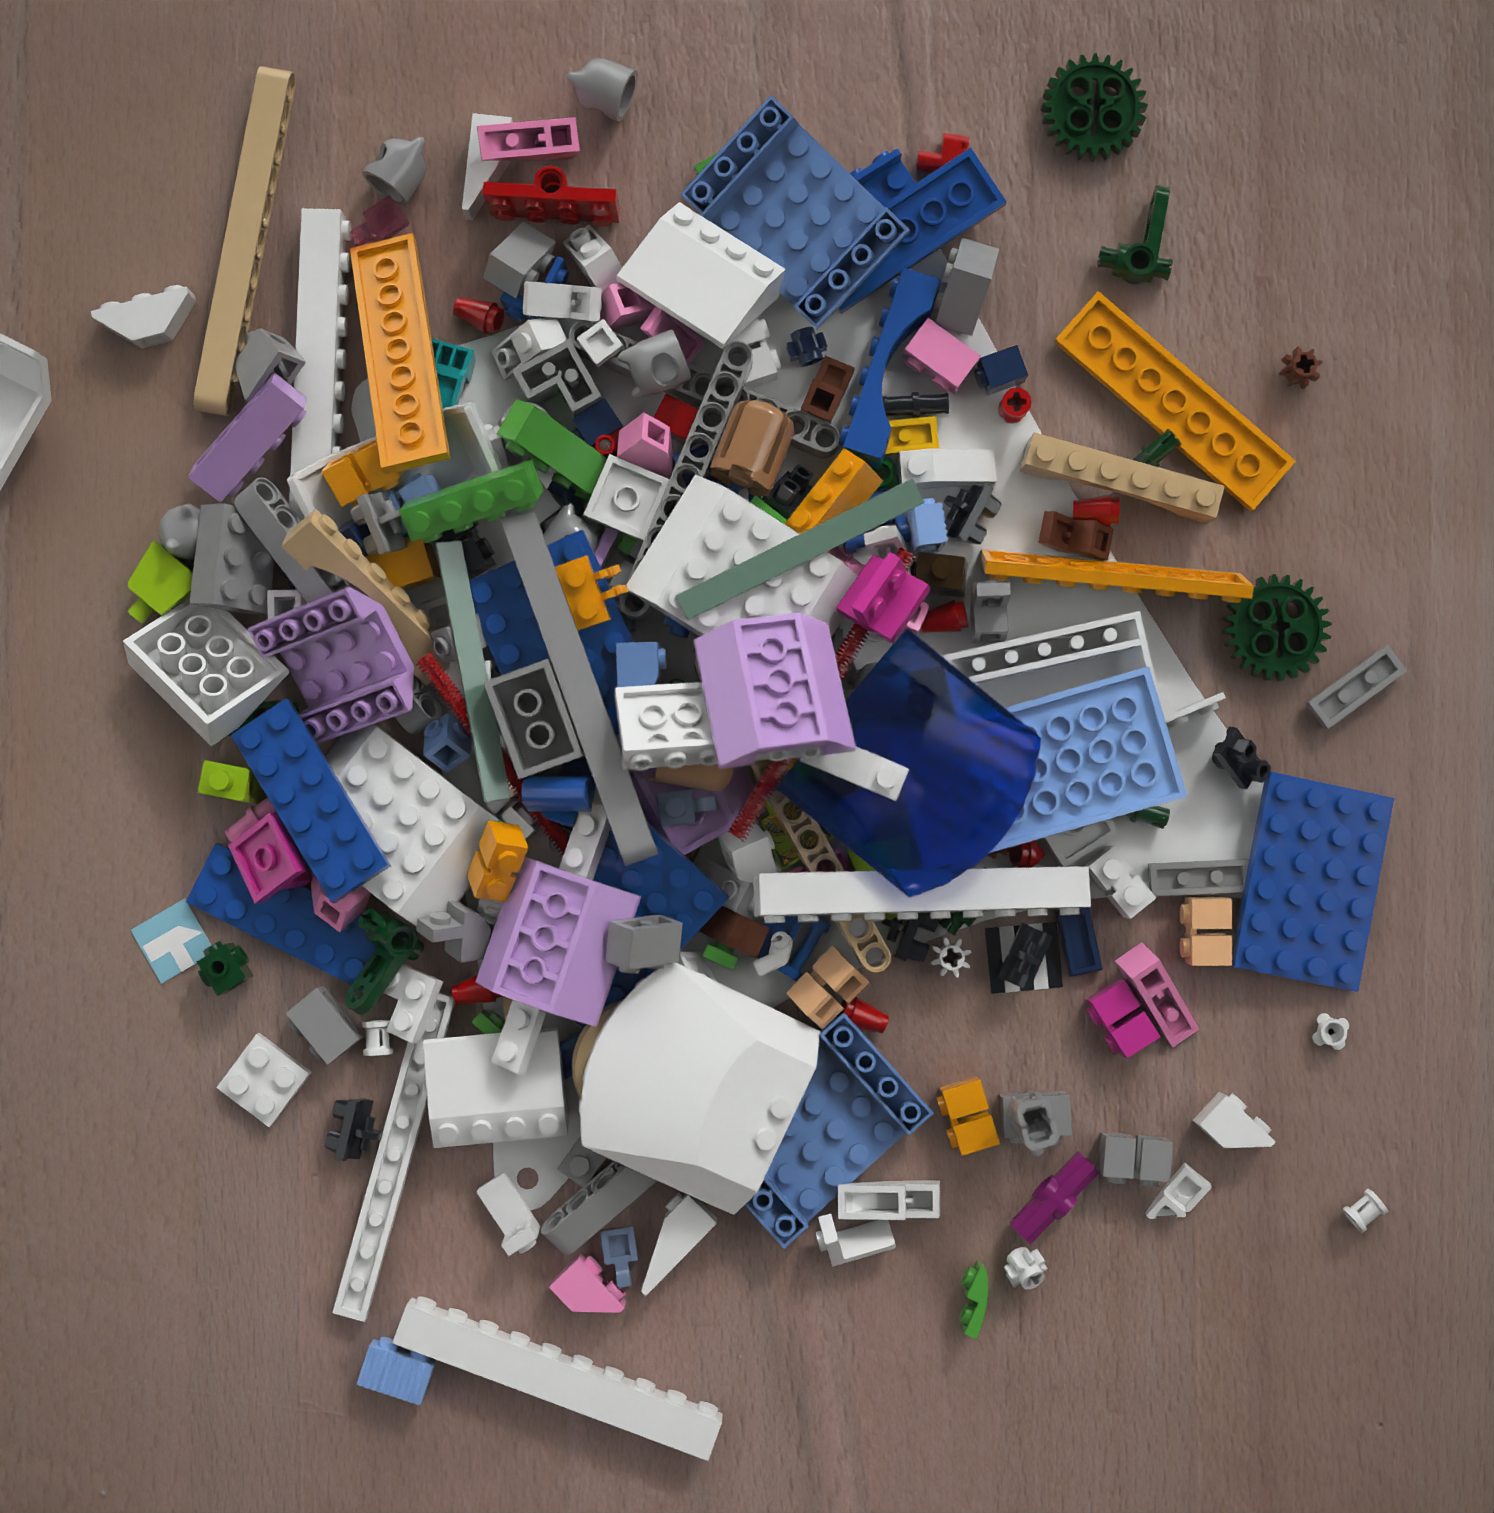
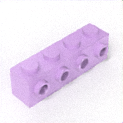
(248, 437)

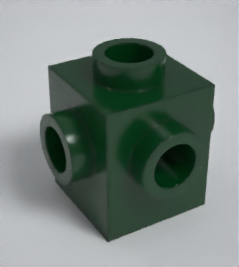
(234, 971)

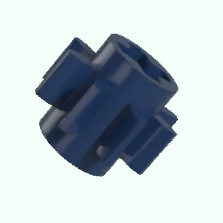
(806, 346)

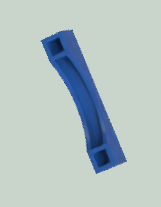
(911, 306)

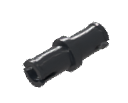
(916, 404)

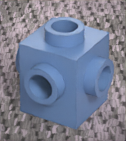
(447, 742)

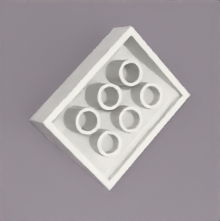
(702, 275)
(204, 667)
(488, 1104)

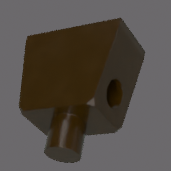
(942, 572)

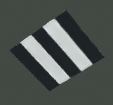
(998, 944)

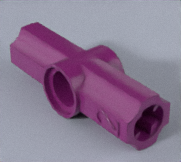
(1054, 1197)

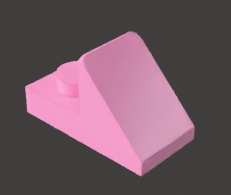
(660, 321)

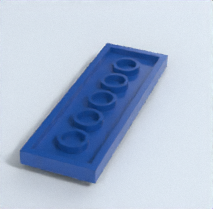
(935, 214)
(310, 801)
(282, 921)

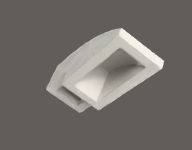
(889, 1200)

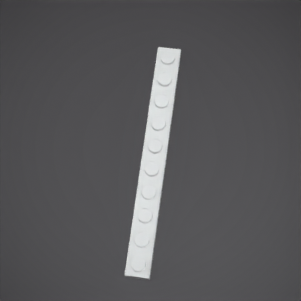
(581, 859)
(389, 1172)

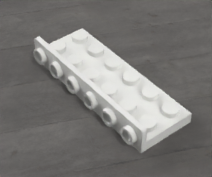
(672, 728)

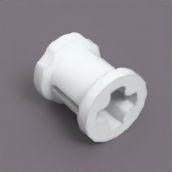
(377, 1038)
(1365, 1210)

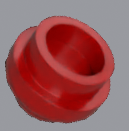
(1026, 854)

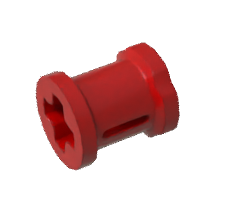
(1022, 399)

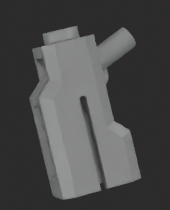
(1033, 1122)

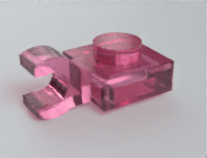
(382, 220)

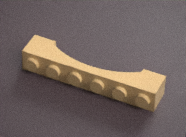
(1083, 465)
(320, 545)

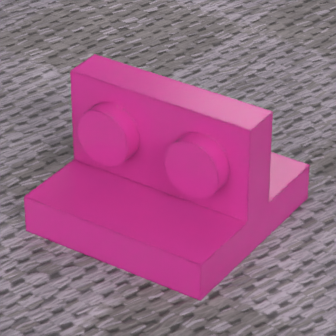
(883, 597)
(269, 859)

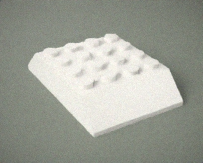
(716, 531)
(1057, 659)
(416, 818)

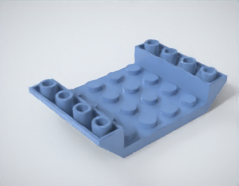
(797, 209)
(840, 1128)

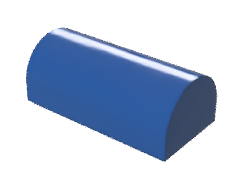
(558, 793)

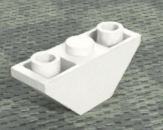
(148, 317)

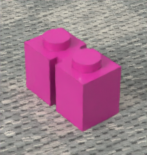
(1129, 1033)

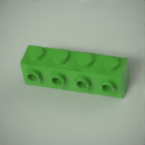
(552, 448)
(471, 501)

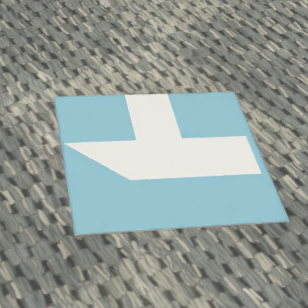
(172, 940)

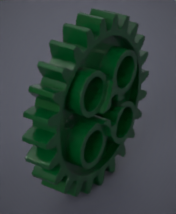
(1123, 108)
(1306, 627)

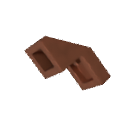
(827, 389)
(1076, 537)
(736, 931)

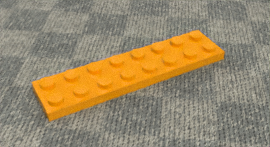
(399, 354)
(1174, 398)
(1129, 576)

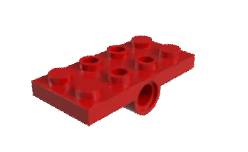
(552, 199)

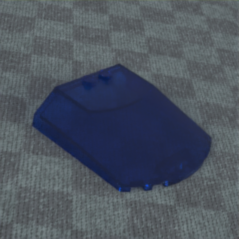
(963, 781)

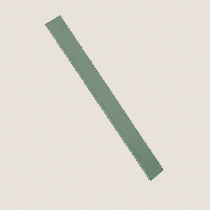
(799, 549)
(472, 670)

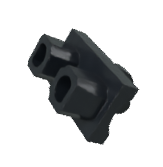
(789, 491)
(966, 510)
(1240, 759)
(908, 946)
(1025, 956)
(356, 1129)

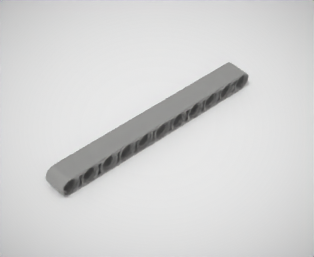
(579, 686)

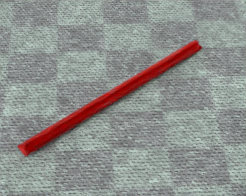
(458, 703)
(775, 769)

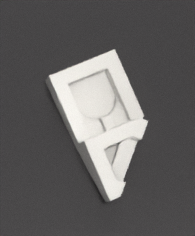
(1179, 1195)

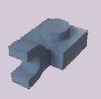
(680, 807)
(619, 1249)

